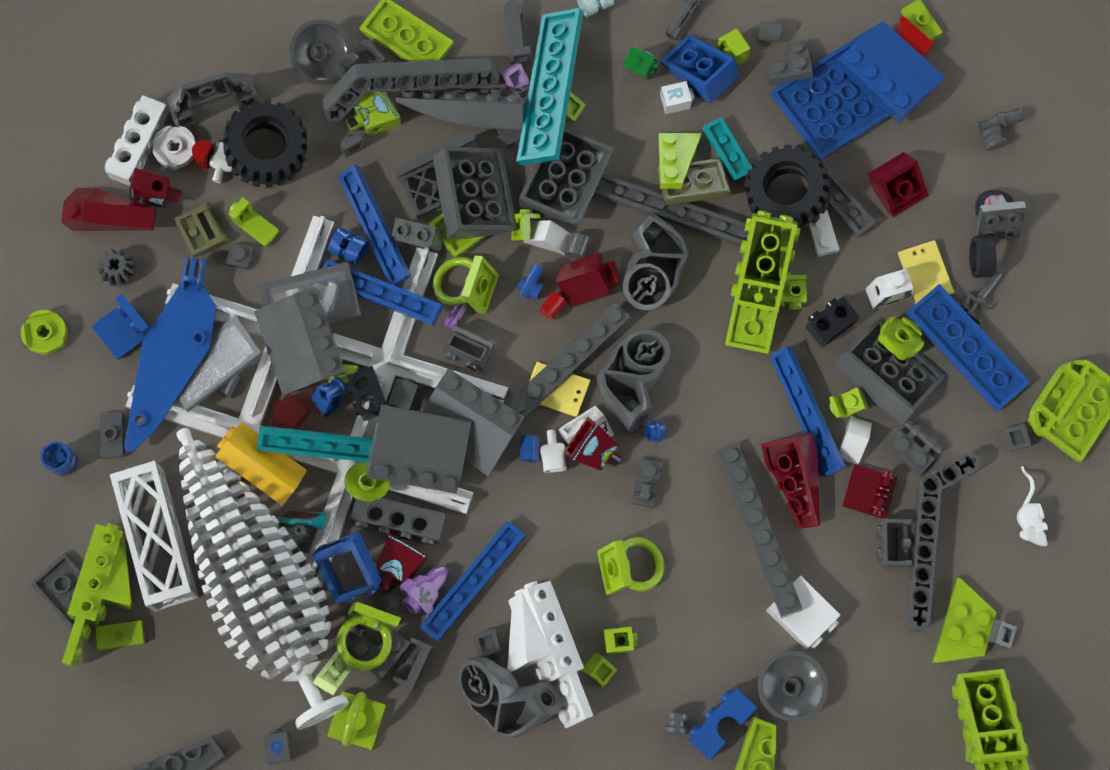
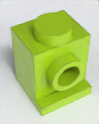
(734, 46)
(792, 300)
(611, 636)

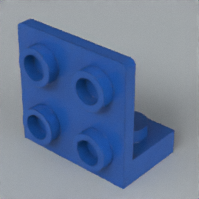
(121, 328)

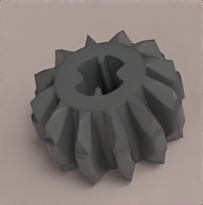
(116, 276)

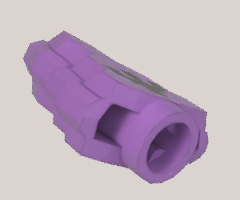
(423, 591)

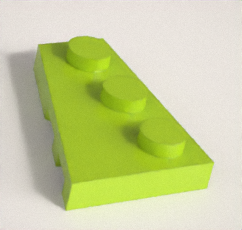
(675, 157)
(758, 747)

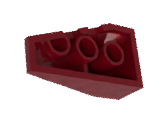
(102, 211)
(796, 471)

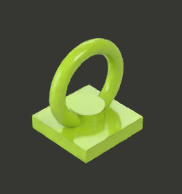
(478, 284)
(616, 566)
(372, 619)
(358, 721)

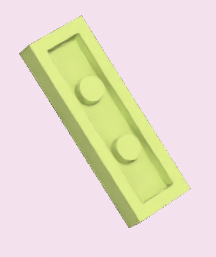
(332, 674)

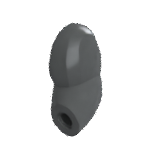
(656, 265)
(629, 374)
(503, 703)

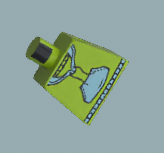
(374, 113)

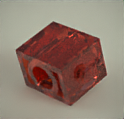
(289, 412)

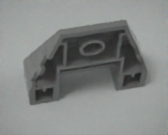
(209, 90)

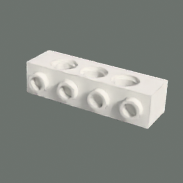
(140, 151)

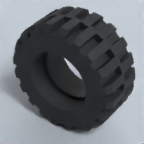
(265, 117)
(783, 162)

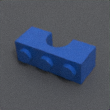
(735, 707)

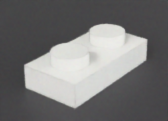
(823, 236)

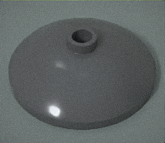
(330, 42)
(808, 681)

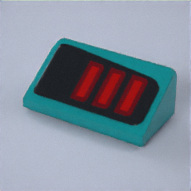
(310, 520)

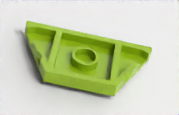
(965, 625)

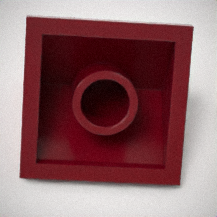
(583, 280)

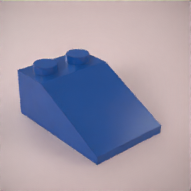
(702, 66)

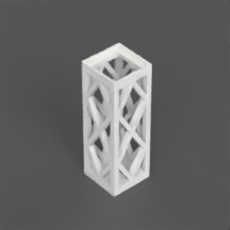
(124, 491)

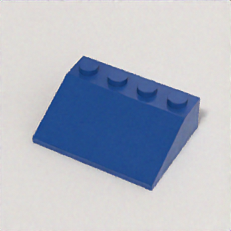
(890, 71)

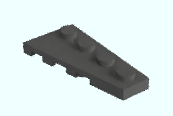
(194, 757)

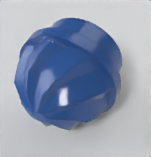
(655, 431)

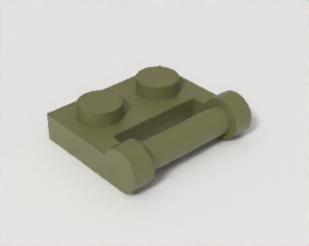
(194, 232)

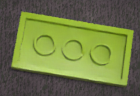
(405, 33)

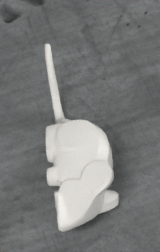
(1031, 517)

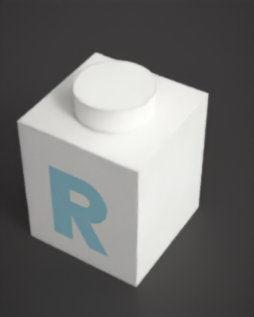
(676, 97)

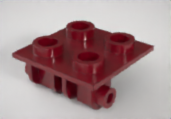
(870, 491)

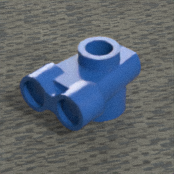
(529, 286)

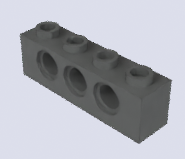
(430, 535)

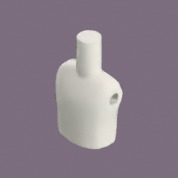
(218, 161)
(553, 454)

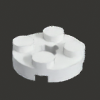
(162, 142)

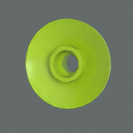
(356, 478)

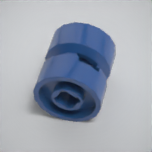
(355, 249)
(59, 458)

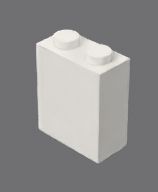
(810, 623)

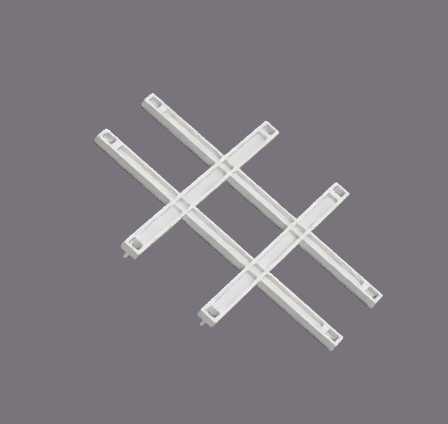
(387, 362)

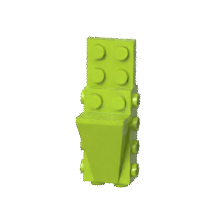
(761, 280)
(111, 584)
(990, 721)

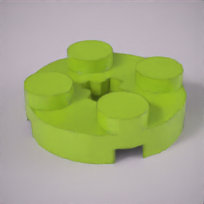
(33, 326)
(902, 348)

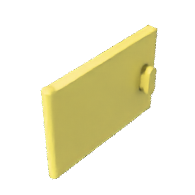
(925, 269)
(566, 396)

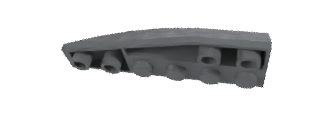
(471, 106)

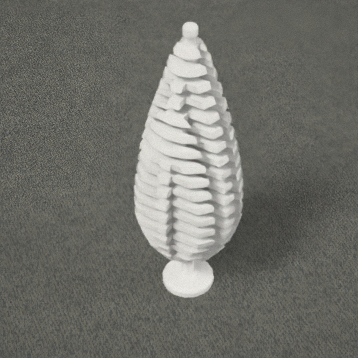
(255, 578)

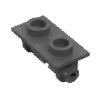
(299, 534)

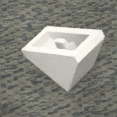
(549, 236)
(855, 440)

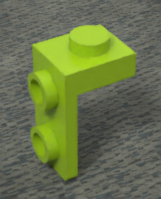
(252, 223)

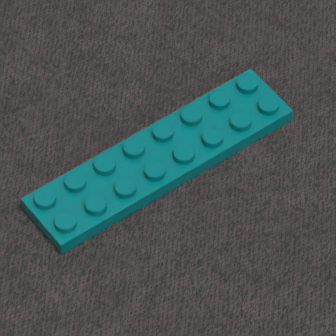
(550, 87)

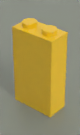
(269, 471)

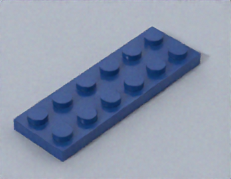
(968, 348)

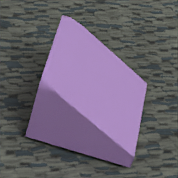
(515, 76)

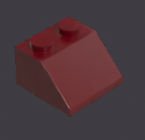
(898, 183)

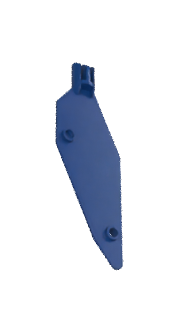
(171, 353)

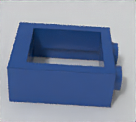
(349, 543)

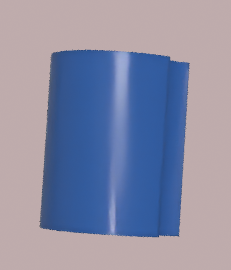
(529, 448)

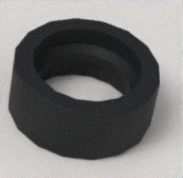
(982, 256)

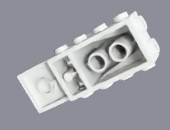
(535, 645)

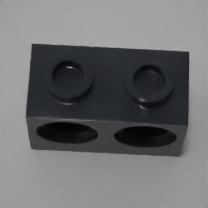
(834, 324)
(370, 392)

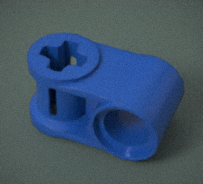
(329, 396)

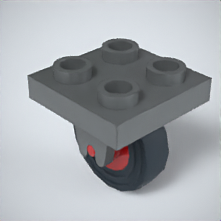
(998, 215)

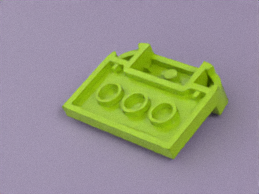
(1073, 408)

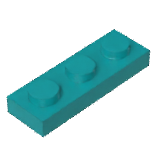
(727, 149)

